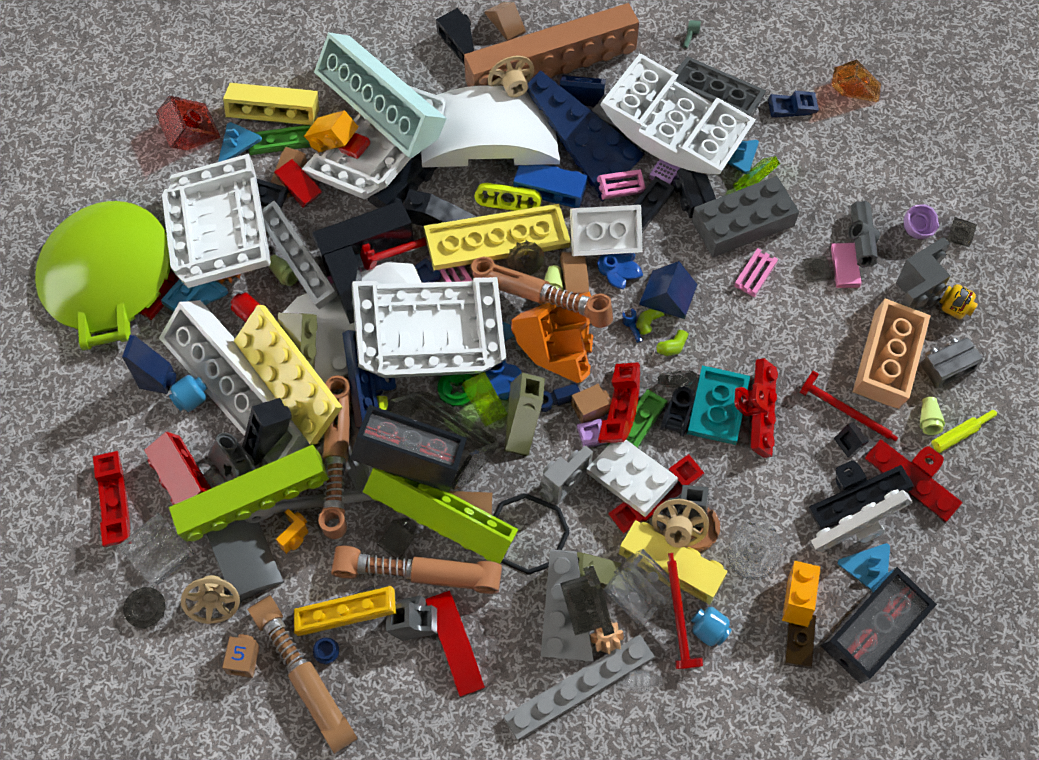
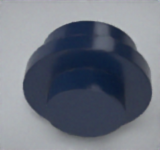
(326, 650)

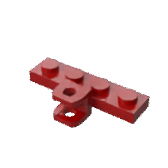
(761, 405)
(926, 489)

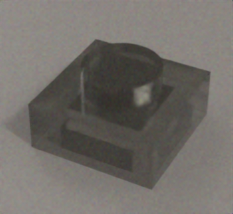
(961, 232)
(816, 269)

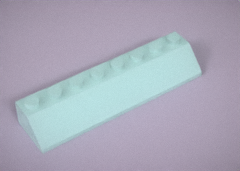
(379, 95)

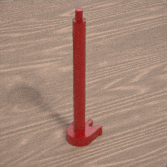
(370, 259)
(809, 387)
(686, 661)

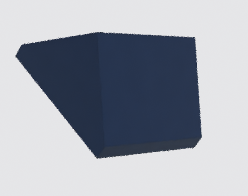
(584, 89)
(669, 290)

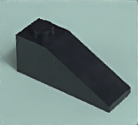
(456, 32)
(429, 209)
(344, 269)
(265, 428)

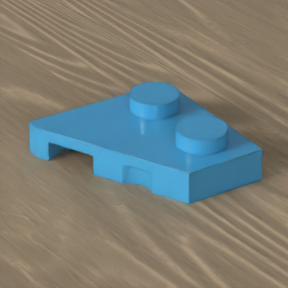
(205, 292)

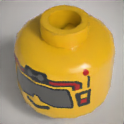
(958, 301)

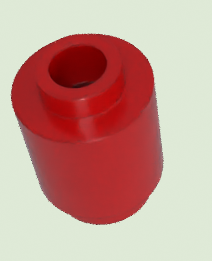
(243, 305)

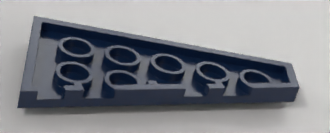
(584, 135)

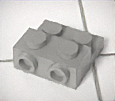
(562, 477)

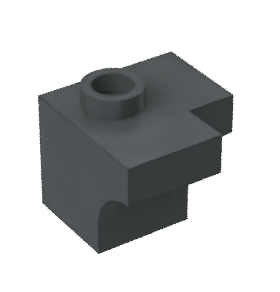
(696, 494)
(412, 619)

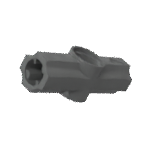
(863, 234)

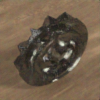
(531, 264)
(677, 378)
(141, 597)

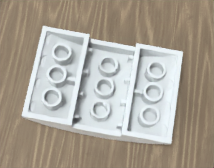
(673, 119)
(491, 125)

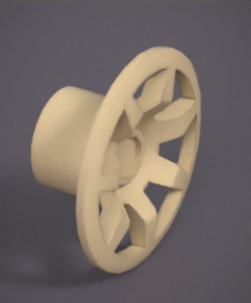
(513, 78)
(679, 526)
(210, 596)

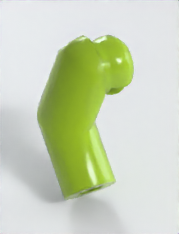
(674, 346)

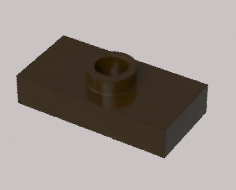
(800, 644)

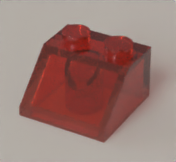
(186, 123)

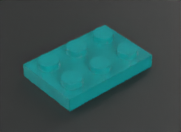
(714, 407)

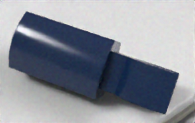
(559, 396)

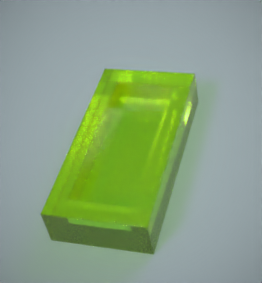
(757, 173)
(484, 399)

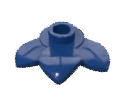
(620, 270)
(502, 378)

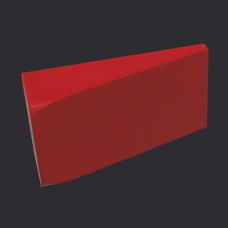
(298, 183)

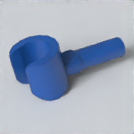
(631, 322)

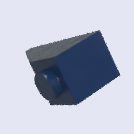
(148, 367)

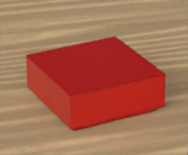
(355, 146)

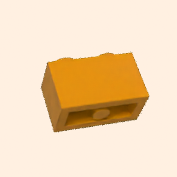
(331, 131)
(801, 593)

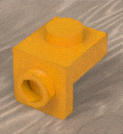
(294, 534)

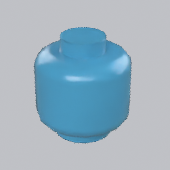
(188, 393)
(710, 626)

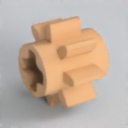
(609, 642)

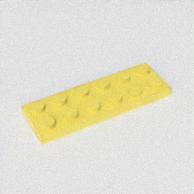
(493, 235)
(287, 374)

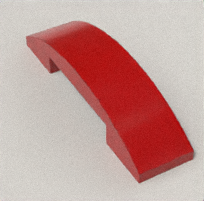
(623, 403)
(688, 474)
(113, 498)
(456, 645)

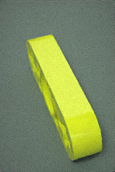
(500, 203)

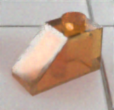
(856, 82)

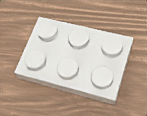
(606, 230)
(632, 476)

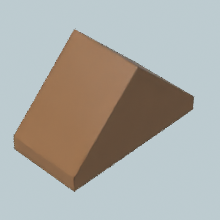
(506, 20)

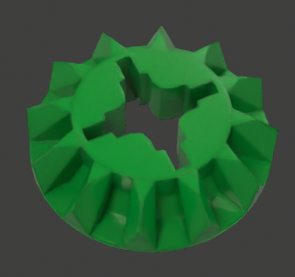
(445, 389)

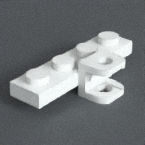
(864, 523)

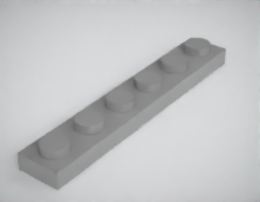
(298, 256)
(578, 687)

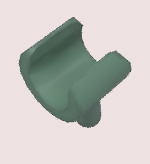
(693, 27)

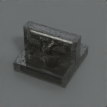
(587, 603)

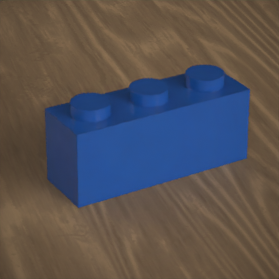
(553, 183)

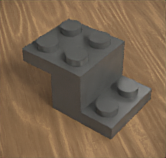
(924, 277)

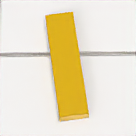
(344, 611)

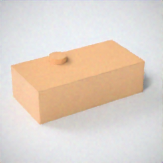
(891, 354)

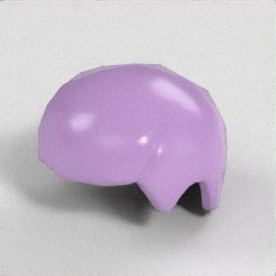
(921, 222)

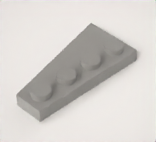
(558, 633)

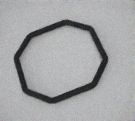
(546, 504)

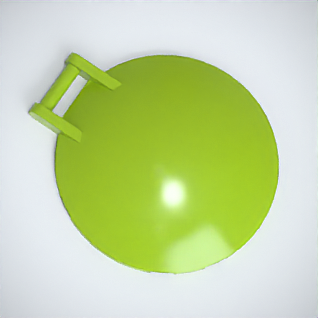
(102, 269)

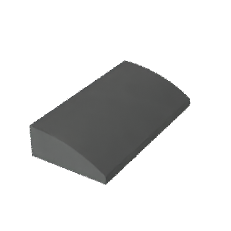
(714, 84)
(245, 558)

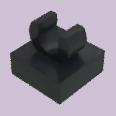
(851, 439)

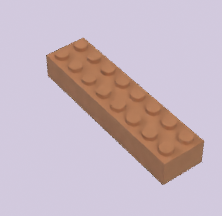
(562, 46)

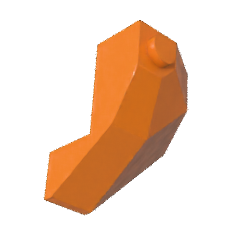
(555, 339)

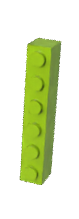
(249, 493)
(443, 513)

